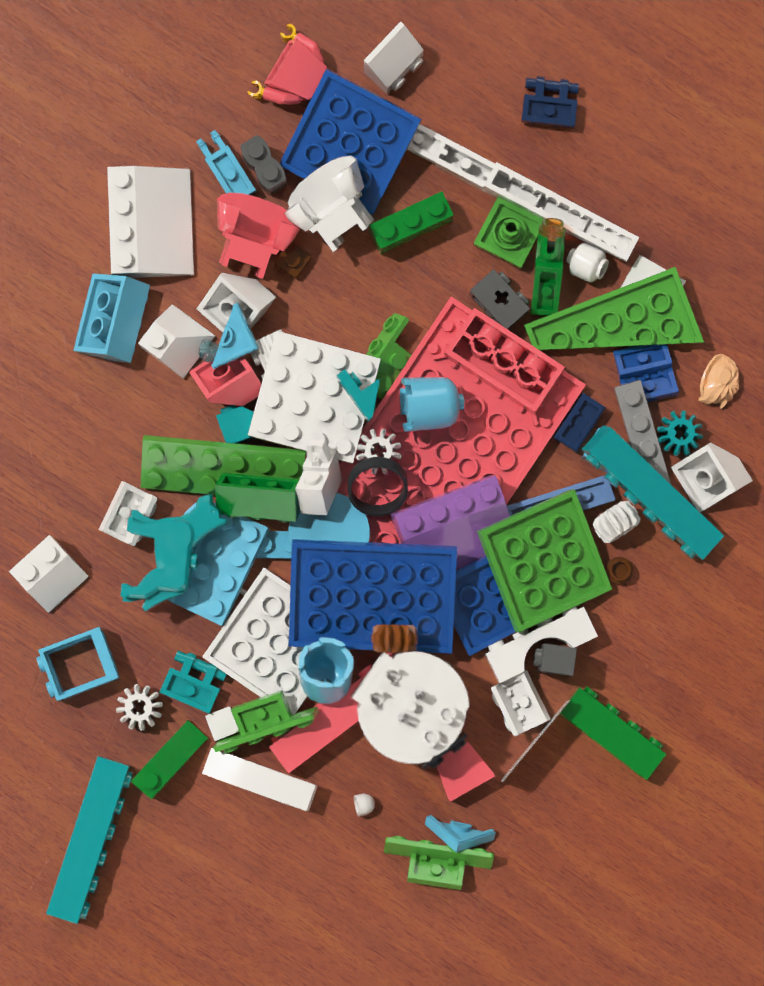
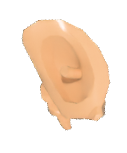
(719, 381)

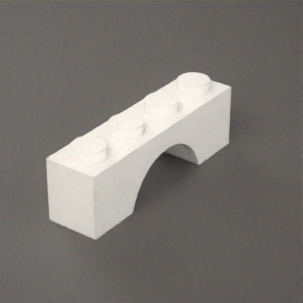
(509, 658)

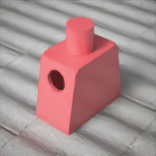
(462, 771)

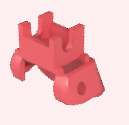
(252, 229)

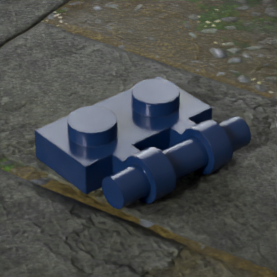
(550, 110)

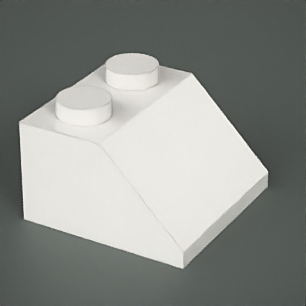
(393, 59)
(49, 573)

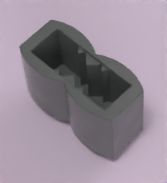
(259, 160)

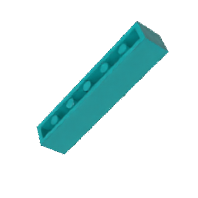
(651, 492)
(89, 839)

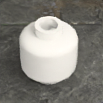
(587, 262)

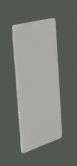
(534, 741)

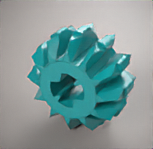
(670, 433)

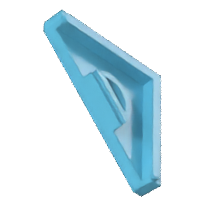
(236, 339)
(459, 835)

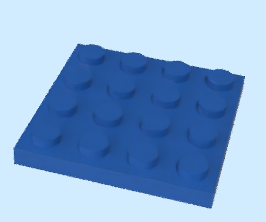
(354, 123)

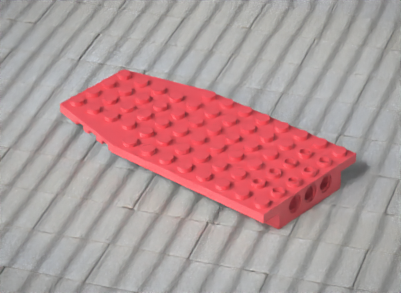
(508, 416)

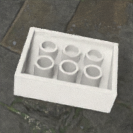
(150, 221)

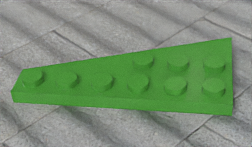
(633, 315)

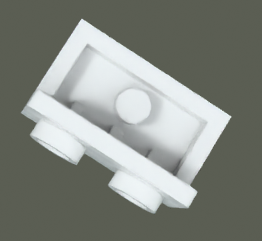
(125, 500)
(520, 703)

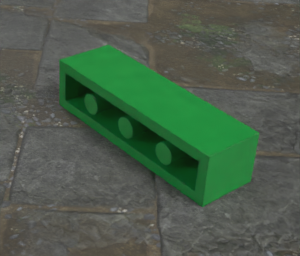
(612, 733)

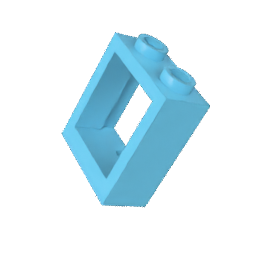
(54, 686)

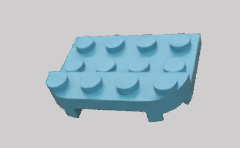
(222, 567)

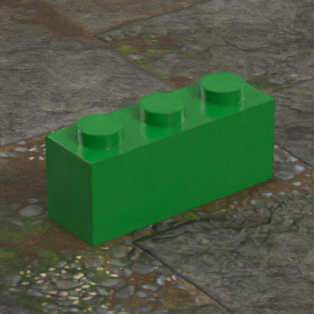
(411, 222)
(257, 497)

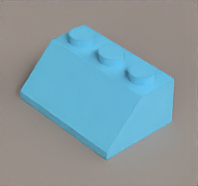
(111, 317)

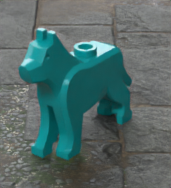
(174, 551)

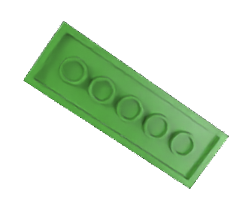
(198, 464)

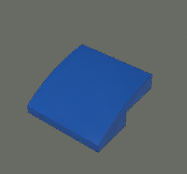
(651, 366)

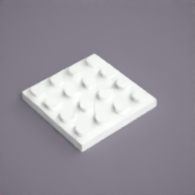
(305, 399)
(256, 642)

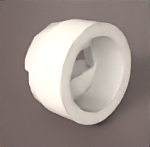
(363, 804)

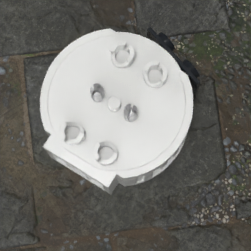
(412, 708)

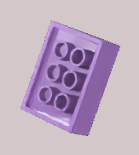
(454, 518)

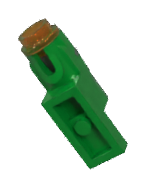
(548, 267)

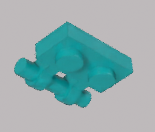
(189, 689)

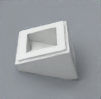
(222, 723)

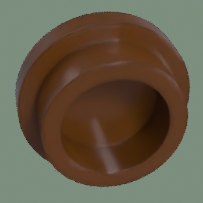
(619, 570)

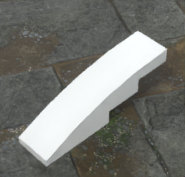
(260, 779)

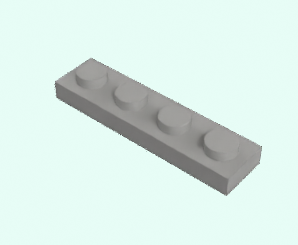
(640, 425)

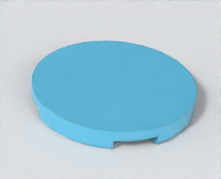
(340, 524)

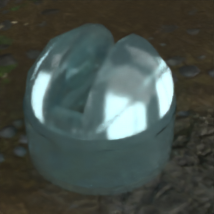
(208, 350)

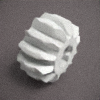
(384, 443)
(616, 521)
(148, 708)

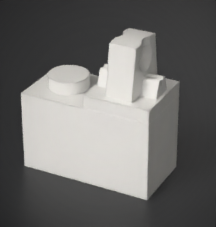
(319, 479)

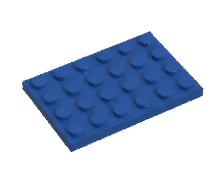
(353, 586)

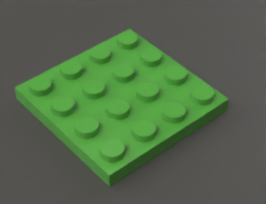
(544, 560)

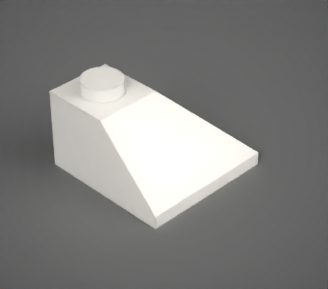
(234, 289)
(175, 340)
(710, 475)

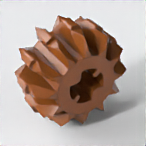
(394, 638)

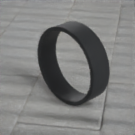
(377, 510)

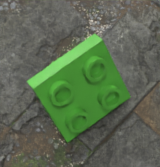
(508, 232)

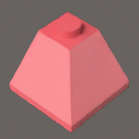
(229, 383)

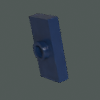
(579, 422)

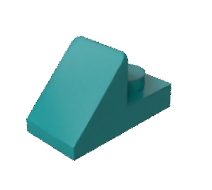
(363, 399)

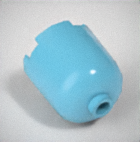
(429, 403)
(325, 670)

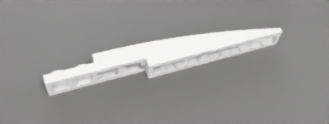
(522, 192)

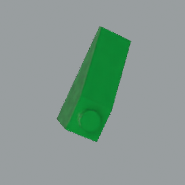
(169, 760)

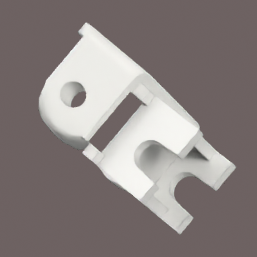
(330, 201)

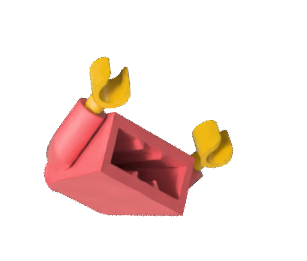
(295, 72)

